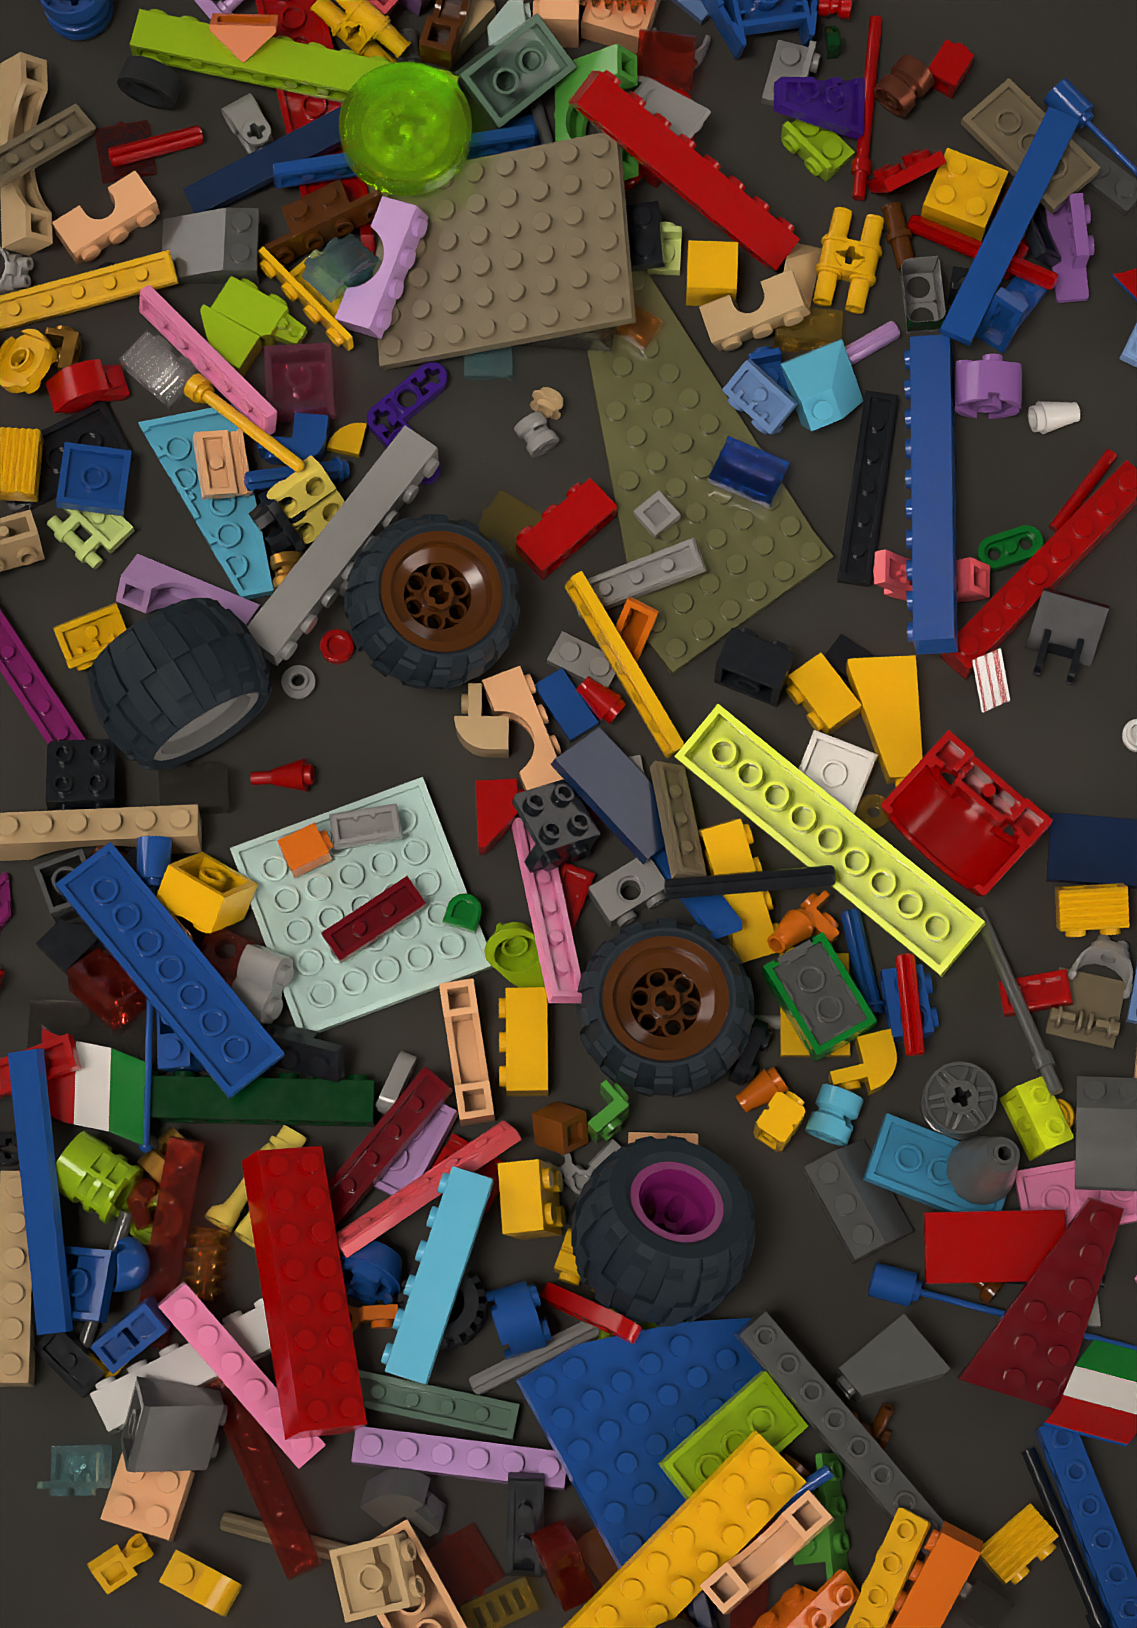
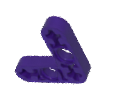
(400, 415)

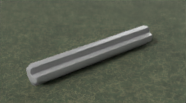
(517, 1366)

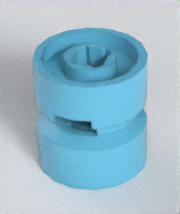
(834, 1115)

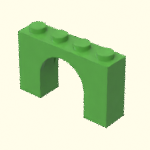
(570, 122)

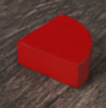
(367, 237)

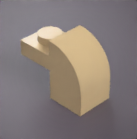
(481, 734)

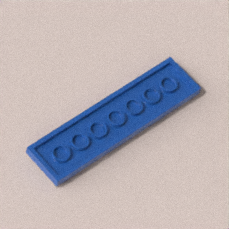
(170, 970)

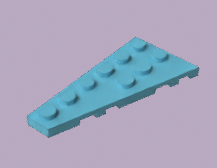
(222, 521)

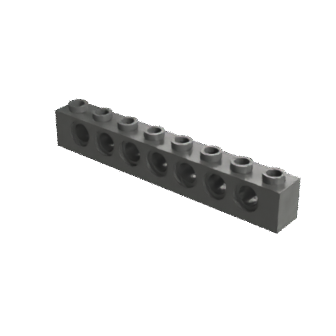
(833, 1420)

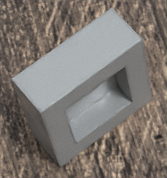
(656, 514)

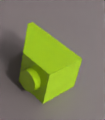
(231, 340)

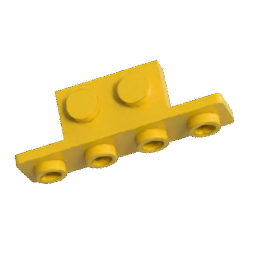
(316, 306)
(889, 1570)

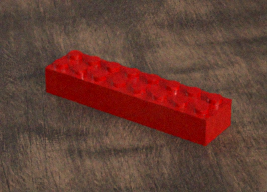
(303, 1292)

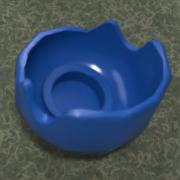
(132, 1264)

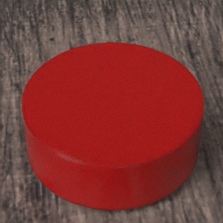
(337, 646)

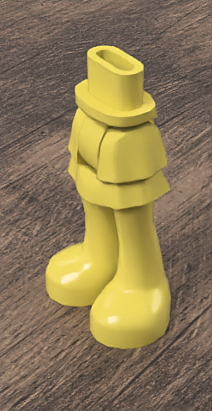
(227, 1214)

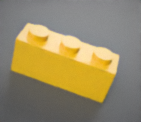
(524, 1041)

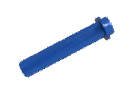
(264, 479)
(861, 959)

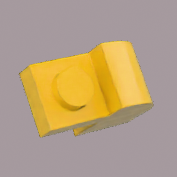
(877, 1063)
(200, 1583)

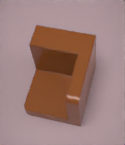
(560, 1128)

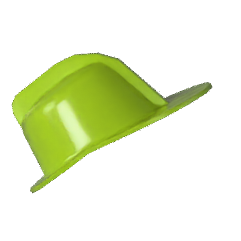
(515, 954)

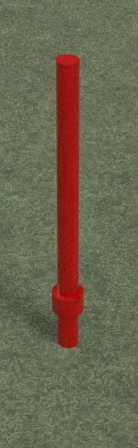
(861, 164)

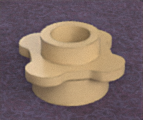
(548, 402)

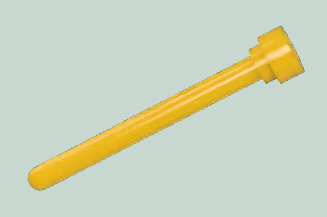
(201, 391)

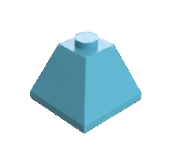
(822, 385)

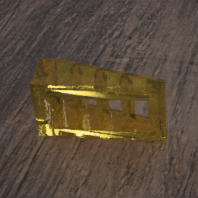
(527, 1596)

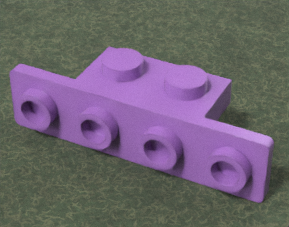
(1074, 246)

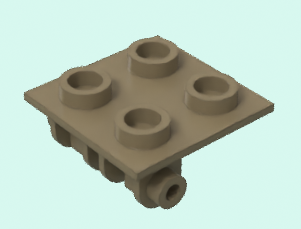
(1094, 1011)

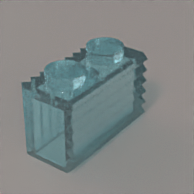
(339, 266)

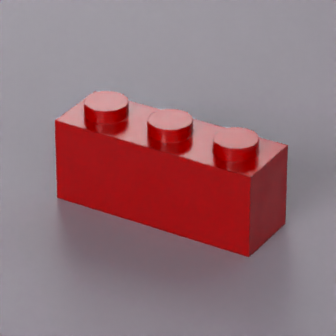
(565, 528)

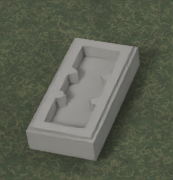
(365, 826)

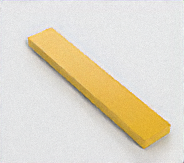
(86, 290)
(624, 665)

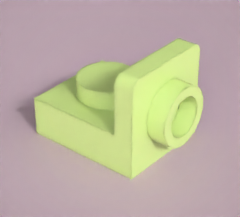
(672, 250)

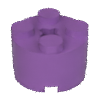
(988, 387)

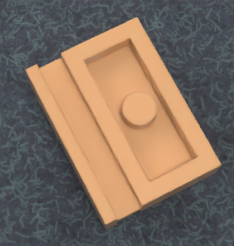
(221, 463)

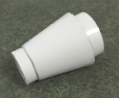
(1050, 416)

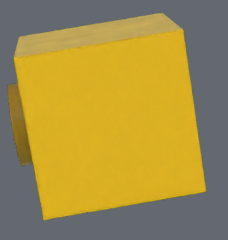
(711, 271)

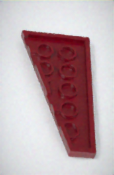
(1044, 1326)

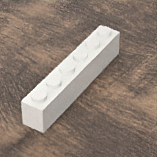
(180, 1366)

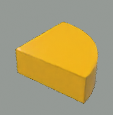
(348, 440)

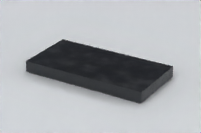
(88, 427)

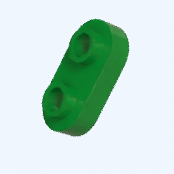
(1008, 547)

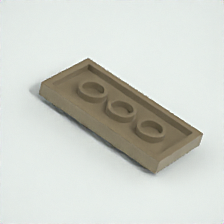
(1006, 127)

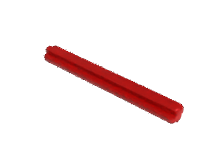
(970, 247)

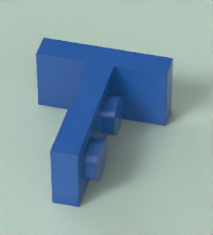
(1008, 312)

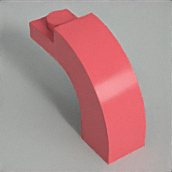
(891, 574)

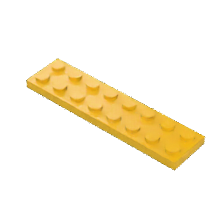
(695, 1540)

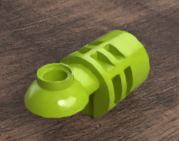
(100, 1180)

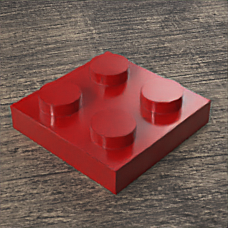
(913, 166)

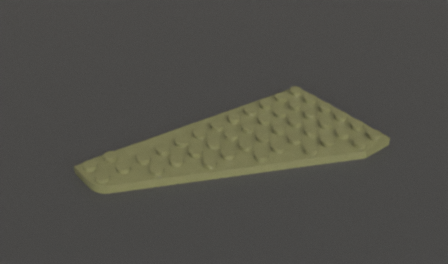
(664, 433)

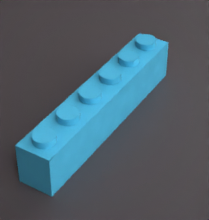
(438, 1276)

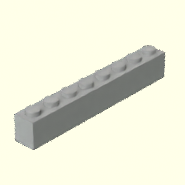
(332, 554)

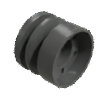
(952, 1119)

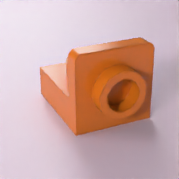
(823, 922)

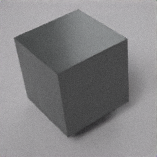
(49, 874)

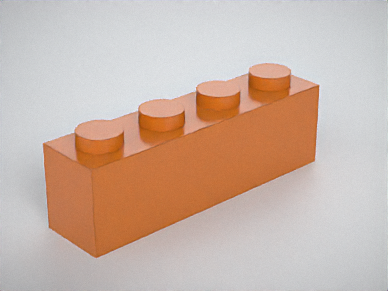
(937, 1579)

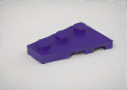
(823, 103)

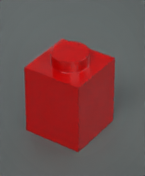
(951, 67)

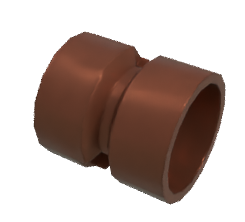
(906, 82)

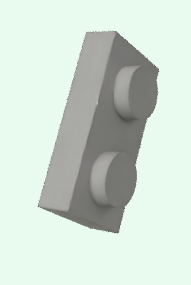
(581, 660)

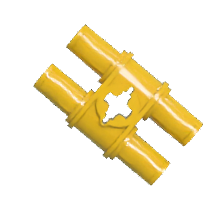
(361, 27)
(864, 260)

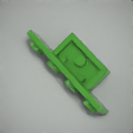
(833, 1542)

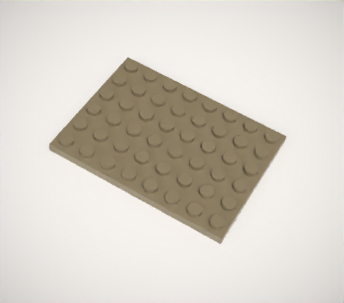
(515, 254)

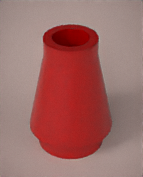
(601, 699)

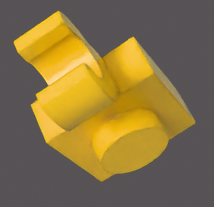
(117, 1565)

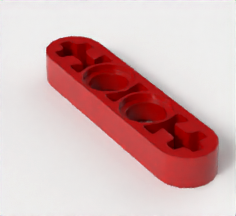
(590, 1312)

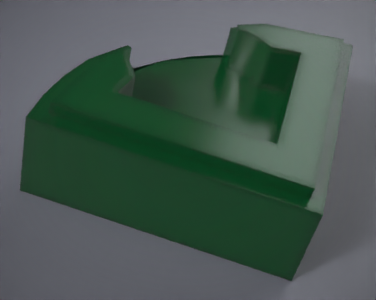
(832, 41)

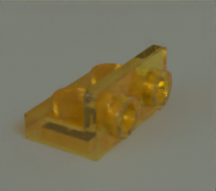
(815, 331)

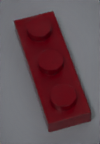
(373, 919)

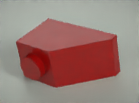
(494, 811)

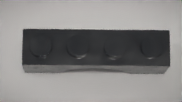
(70, 942)

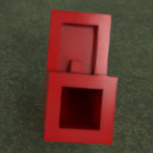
(85, 383)

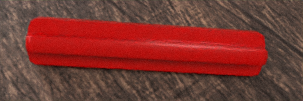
(155, 146)
(909, 1004)

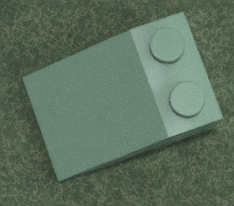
(515, 70)

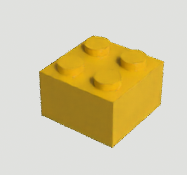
(964, 194)
(206, 892)
(530, 1199)

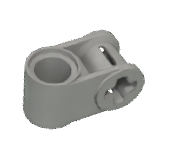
(248, 123)

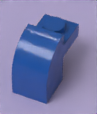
(308, 438)

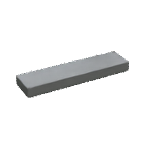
(648, 574)

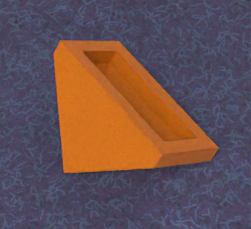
(243, 32)
(635, 625)

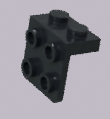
(81, 774)
(556, 824)

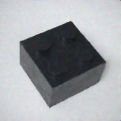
(754, 666)

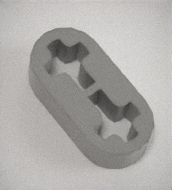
(396, 1081)

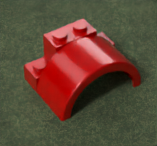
(964, 822)

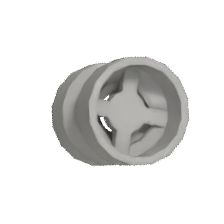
(536, 434)

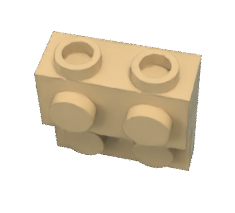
(376, 1576)

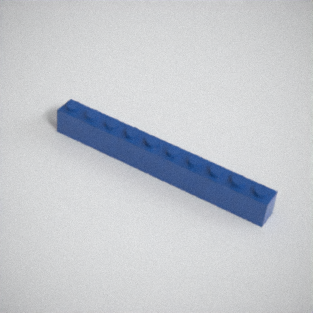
(933, 495)

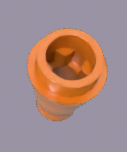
(793, 928)
(761, 1089)

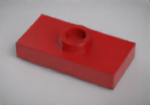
(575, 887)
(1040, 992)

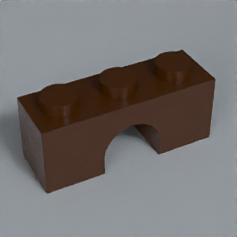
(444, 32)

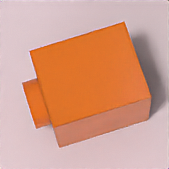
(306, 849)

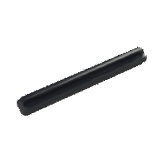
(749, 882)

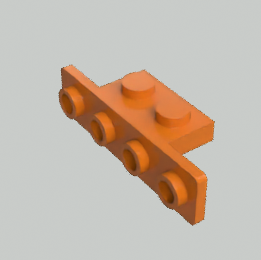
(811, 1609)

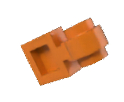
(377, 1315)

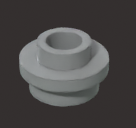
(305, 689)

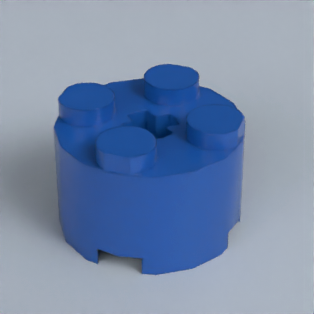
(517, 1318)

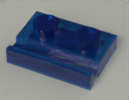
(748, 472)

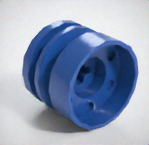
(78, 18)

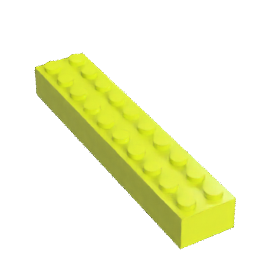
(826, 833)

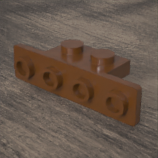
(321, 218)

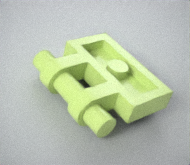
(104, 530)

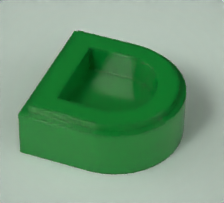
(463, 913)

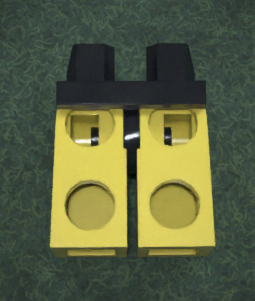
(298, 506)

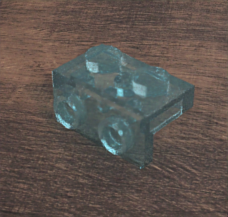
(80, 1469)

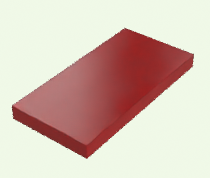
(988, 1244)

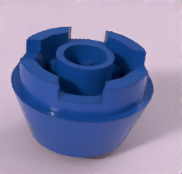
(372, 1273)

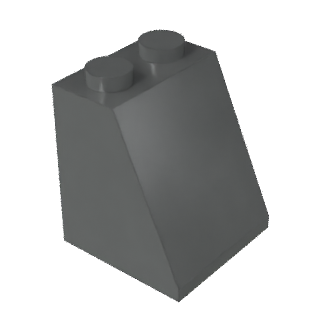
(890, 1363)
(171, 1426)

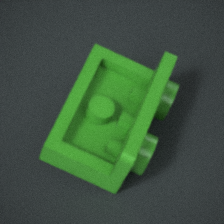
(609, 1120)

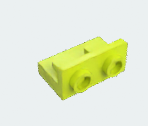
(1036, 1118)

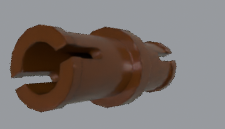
(898, 234)

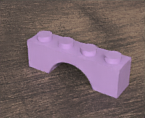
(370, 305)
(152, 586)

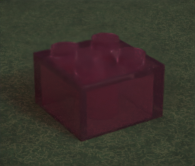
(300, 379)

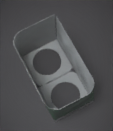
(923, 268)

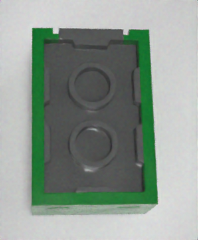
(818, 997)

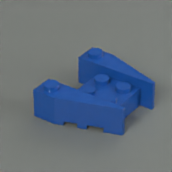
(749, 17)

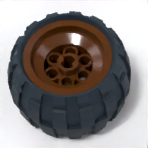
(468, 577)
(652, 1059)

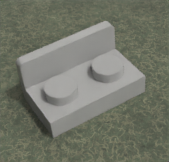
(790, 61)

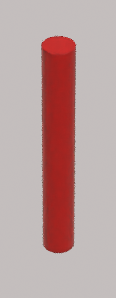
(1083, 489)

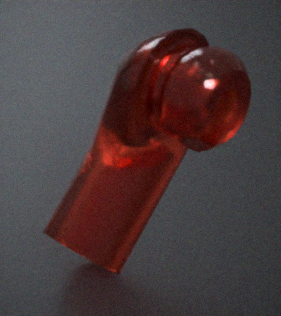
(139, 1200)

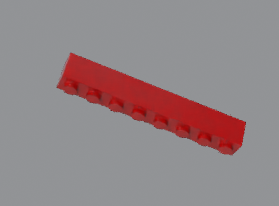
(684, 169)
(1045, 569)

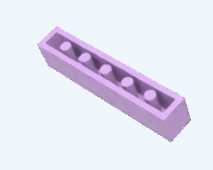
(454, 1457)

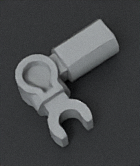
(576, 1175)

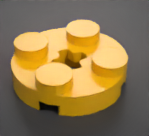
(37, 356)

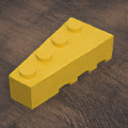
(729, 853)

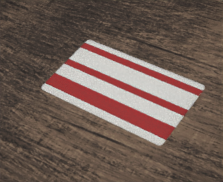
(991, 680)

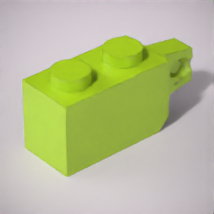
(259, 313)

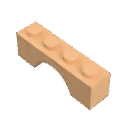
(511, 696)
(467, 1052)
(768, 1553)

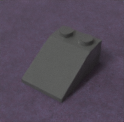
(215, 245)
(1106, 1133)

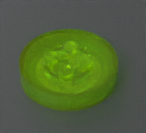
(405, 128)

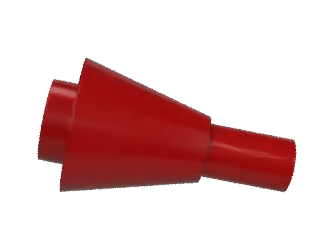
(294, 775)

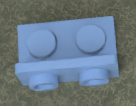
(759, 397)

